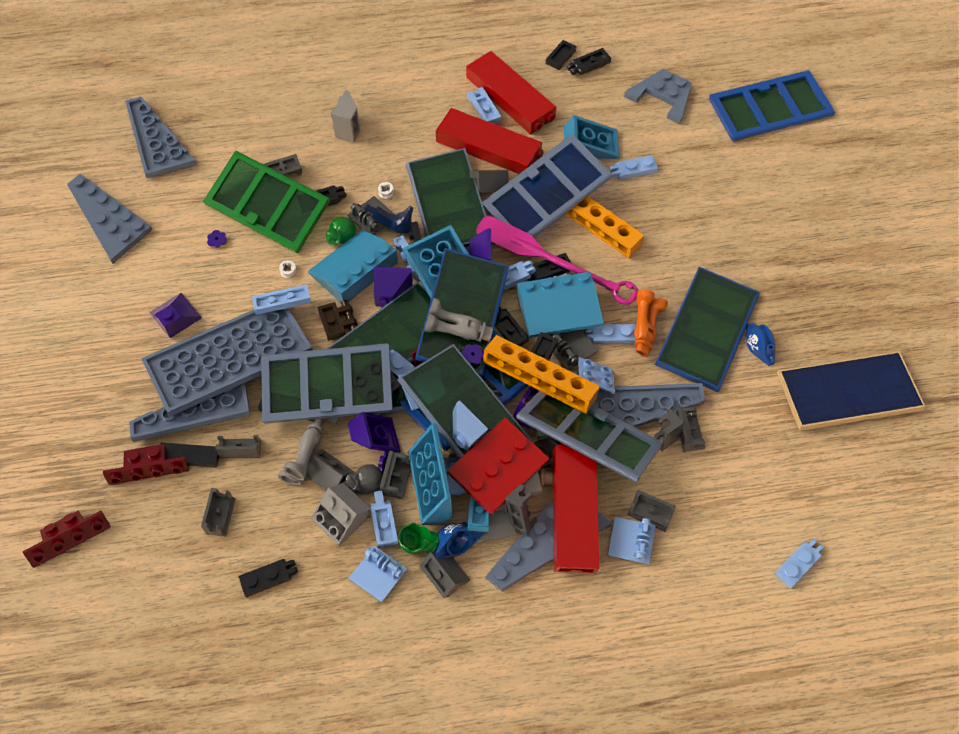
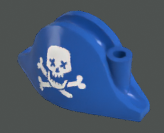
(761, 342)
(456, 540)

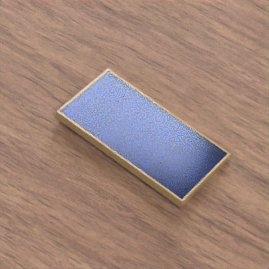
(850, 390)

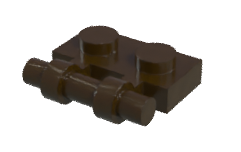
(332, 322)

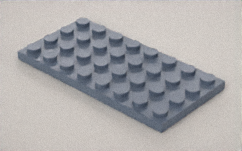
(221, 357)

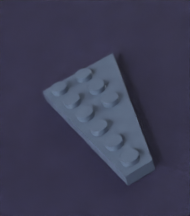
(156, 144)
(111, 221)
(648, 402)
(221, 408)
(530, 551)

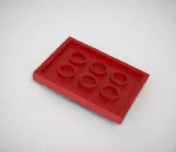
(497, 465)

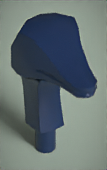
(398, 223)

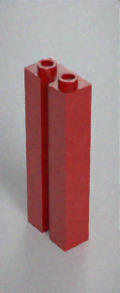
(511, 92)
(488, 141)
(574, 512)

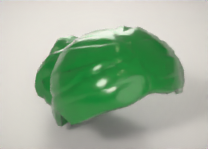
(340, 231)
(417, 538)

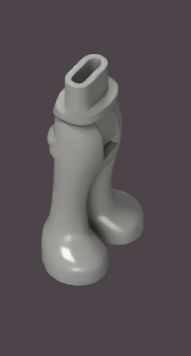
(465, 325)
(295, 472)

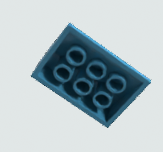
(427, 255)
(352, 265)
(559, 304)
(430, 479)

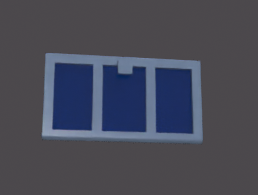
(548, 187)

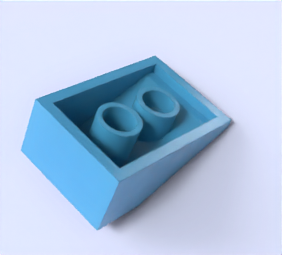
(597, 138)

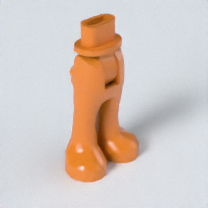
(646, 321)

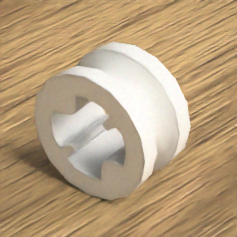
(384, 187)
(283, 265)

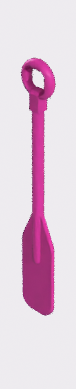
(524, 244)

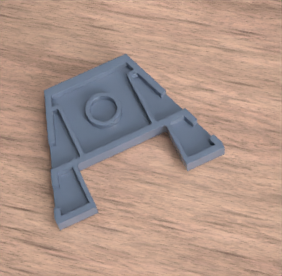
(665, 87)

